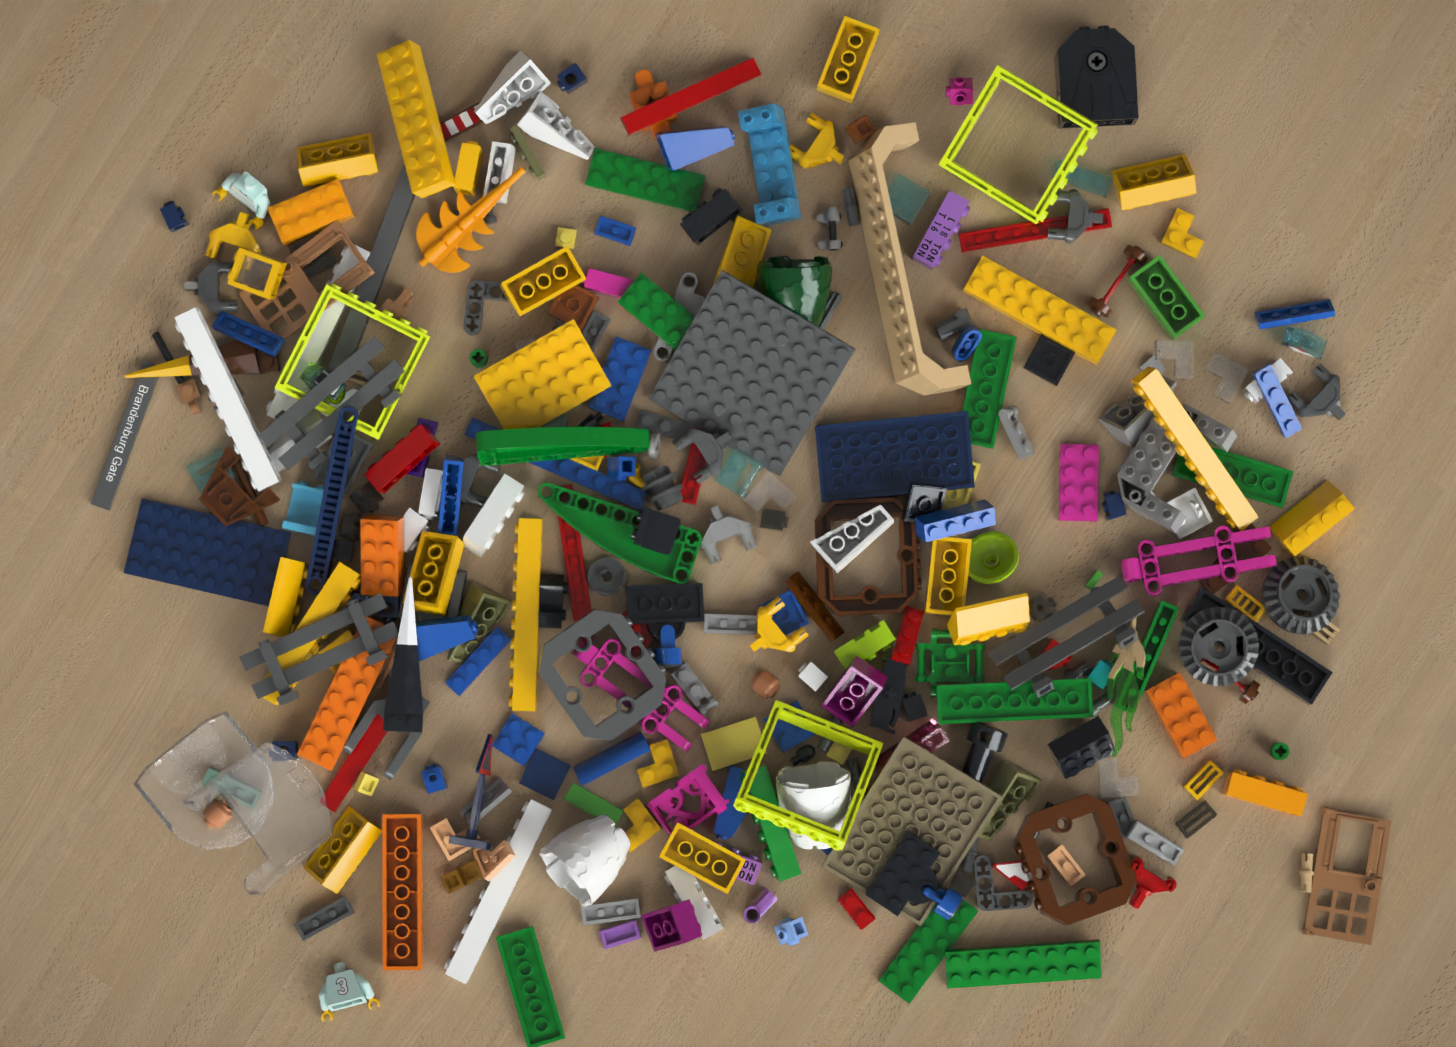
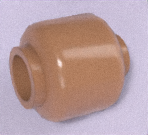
(765, 684)
(217, 813)

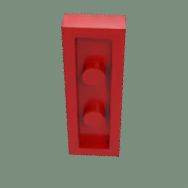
(907, 635)

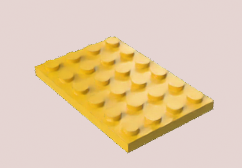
(543, 379)

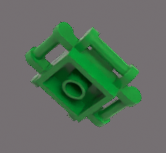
(948, 661)

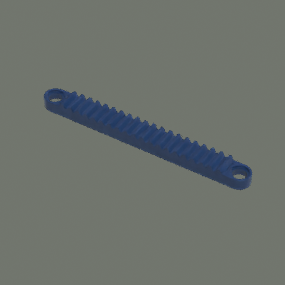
(332, 499)

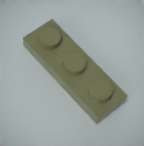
(526, 153)

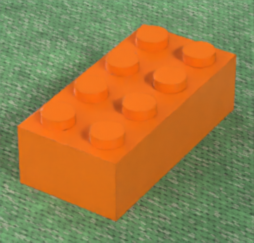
(382, 555)
(1180, 715)

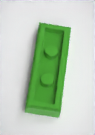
(592, 803)

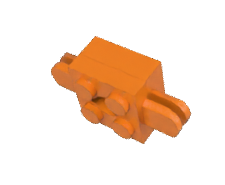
(648, 93)

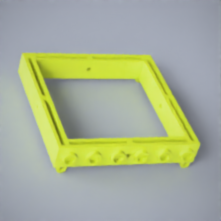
(1069, 164)
(368, 309)
(793, 821)

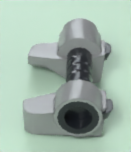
(831, 218)

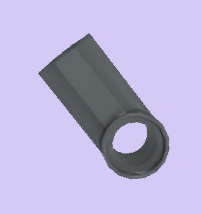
(954, 324)

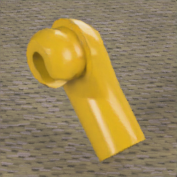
(637, 480)

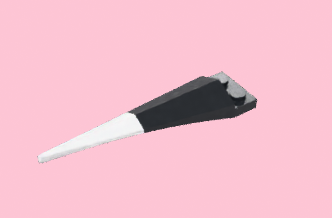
(404, 697)

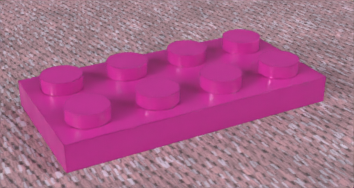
(1078, 482)

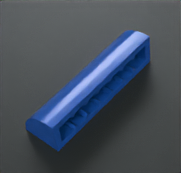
(450, 495)
(611, 758)

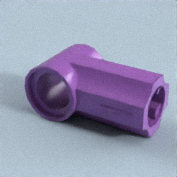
(760, 904)

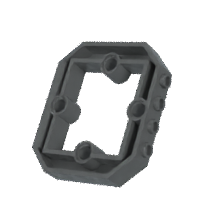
(620, 719)

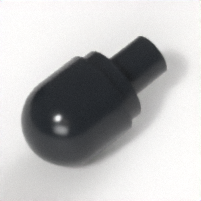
(803, 754)

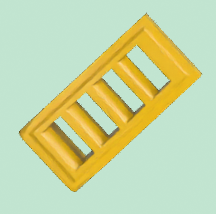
(1233, 593)

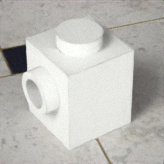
(812, 675)

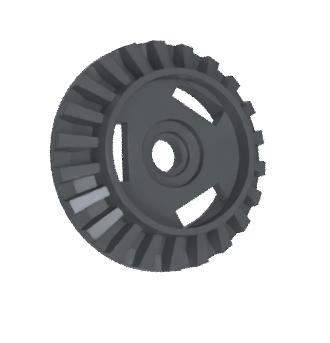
(1281, 602)
(1230, 625)

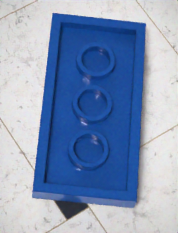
(624, 372)

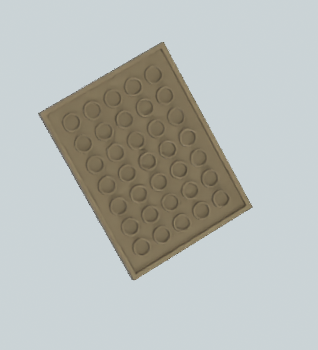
(921, 796)

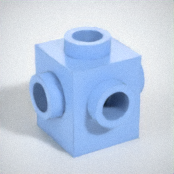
(790, 930)

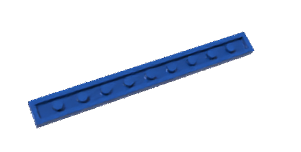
(579, 474)

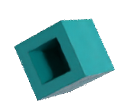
(1100, 673)

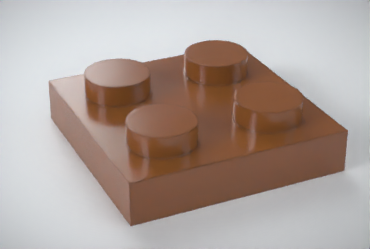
(574, 304)

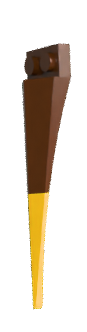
(237, 355)

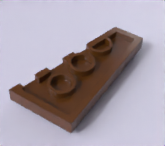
(1243, 551)

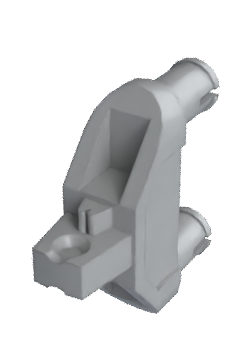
(723, 528)

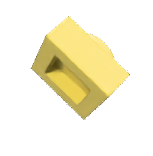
(566, 237)
(839, 752)
(366, 784)

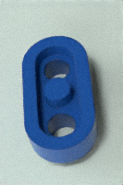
(968, 342)

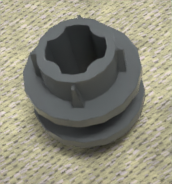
(662, 488)

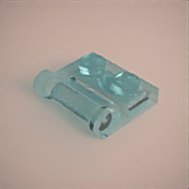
(733, 470)
(202, 480)

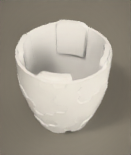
(816, 793)
(586, 857)

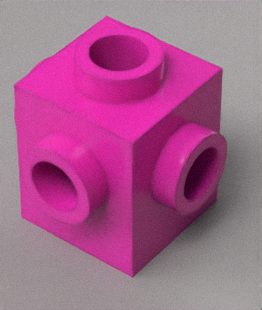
(960, 91)

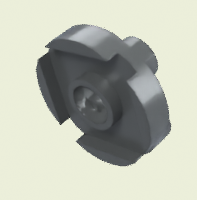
(601, 567)

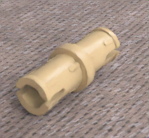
(1306, 873)

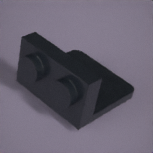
(655, 531)

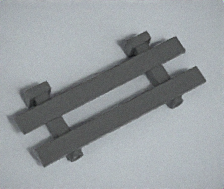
(307, 444)
(1113, 620)
(368, 641)

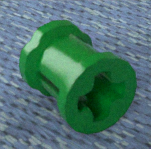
(474, 354)
(1282, 746)

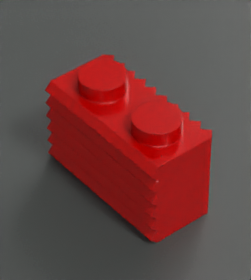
(856, 908)

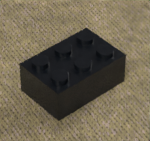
(710, 216)
(1081, 747)

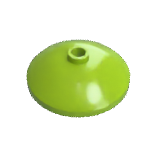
(992, 548)

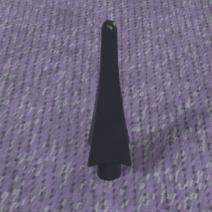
(591, 420)

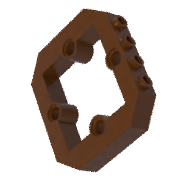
(882, 603)
(1099, 902)

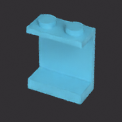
(304, 508)

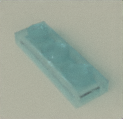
(1087, 180)

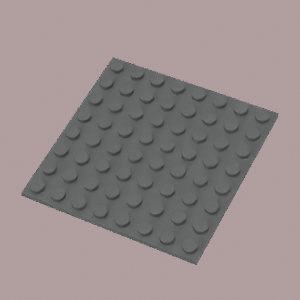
(751, 372)

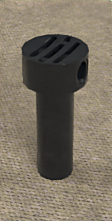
(982, 750)

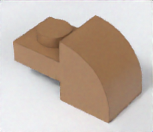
(396, 307)

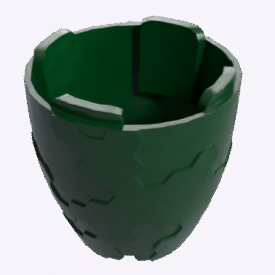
(797, 284)

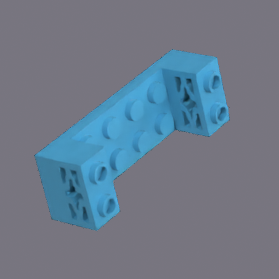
(771, 164)

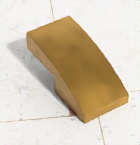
(461, 876)

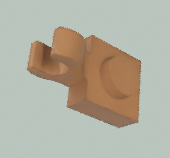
(189, 393)

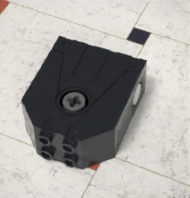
(1100, 92)

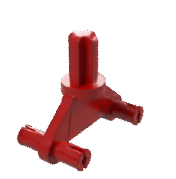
(1148, 883)

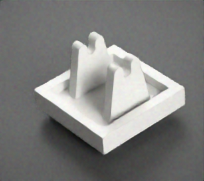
(1194, 510)

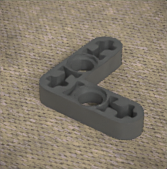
(484, 294)
(995, 897)

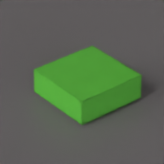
(1093, 580)

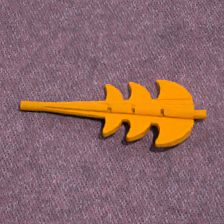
(441, 244)

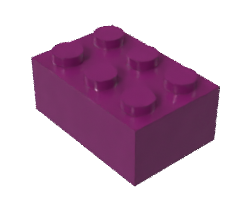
(854, 691)
(672, 925)

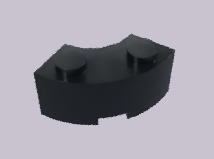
(551, 601)

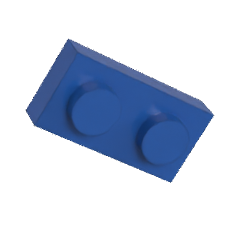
(615, 231)

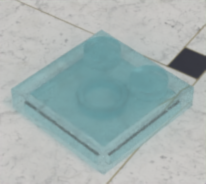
(906, 199)

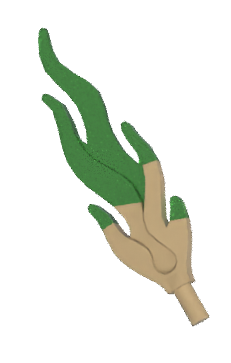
(1127, 688)

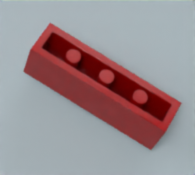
(402, 458)

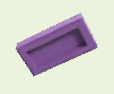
(620, 934)

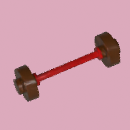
(1135, 255)
(1249, 692)

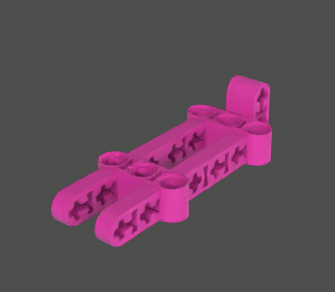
(1134, 570)
(593, 653)

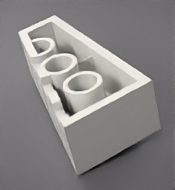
(492, 515)
(851, 538)
(689, 888)

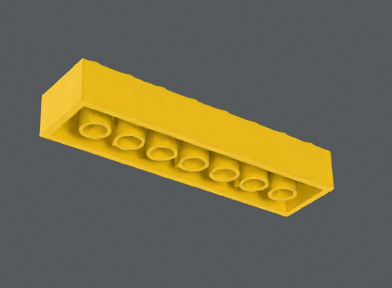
(416, 119)
(1039, 310)
(330, 600)

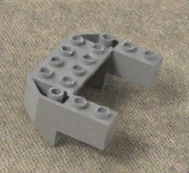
(1150, 459)

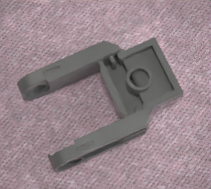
(455, 602)
(375, 708)

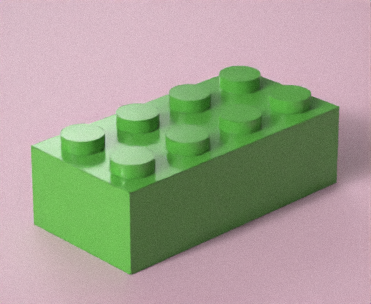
(1166, 297)

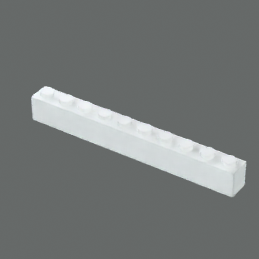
(320, 337)
(227, 398)
(497, 894)

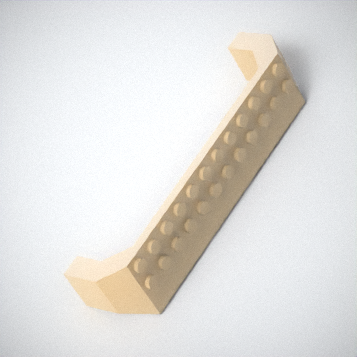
(909, 364)

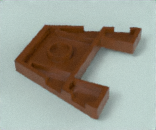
(226, 497)

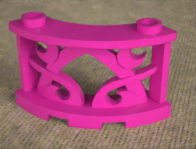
(708, 794)

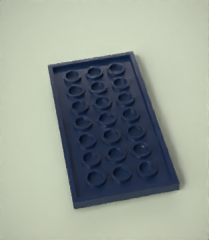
(891, 453)
(205, 555)

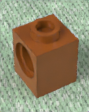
(860, 129)

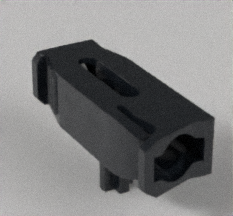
(890, 696)

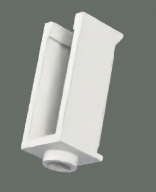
(1252, 390)
(431, 494)

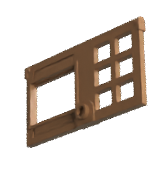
(302, 285)
(1344, 881)

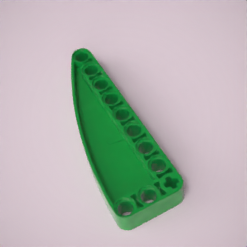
(557, 443)
(616, 535)

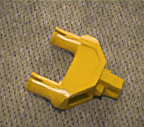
(822, 149)
(234, 234)
(769, 633)

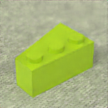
(866, 644)

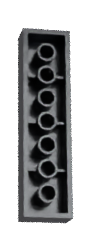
(1275, 658)

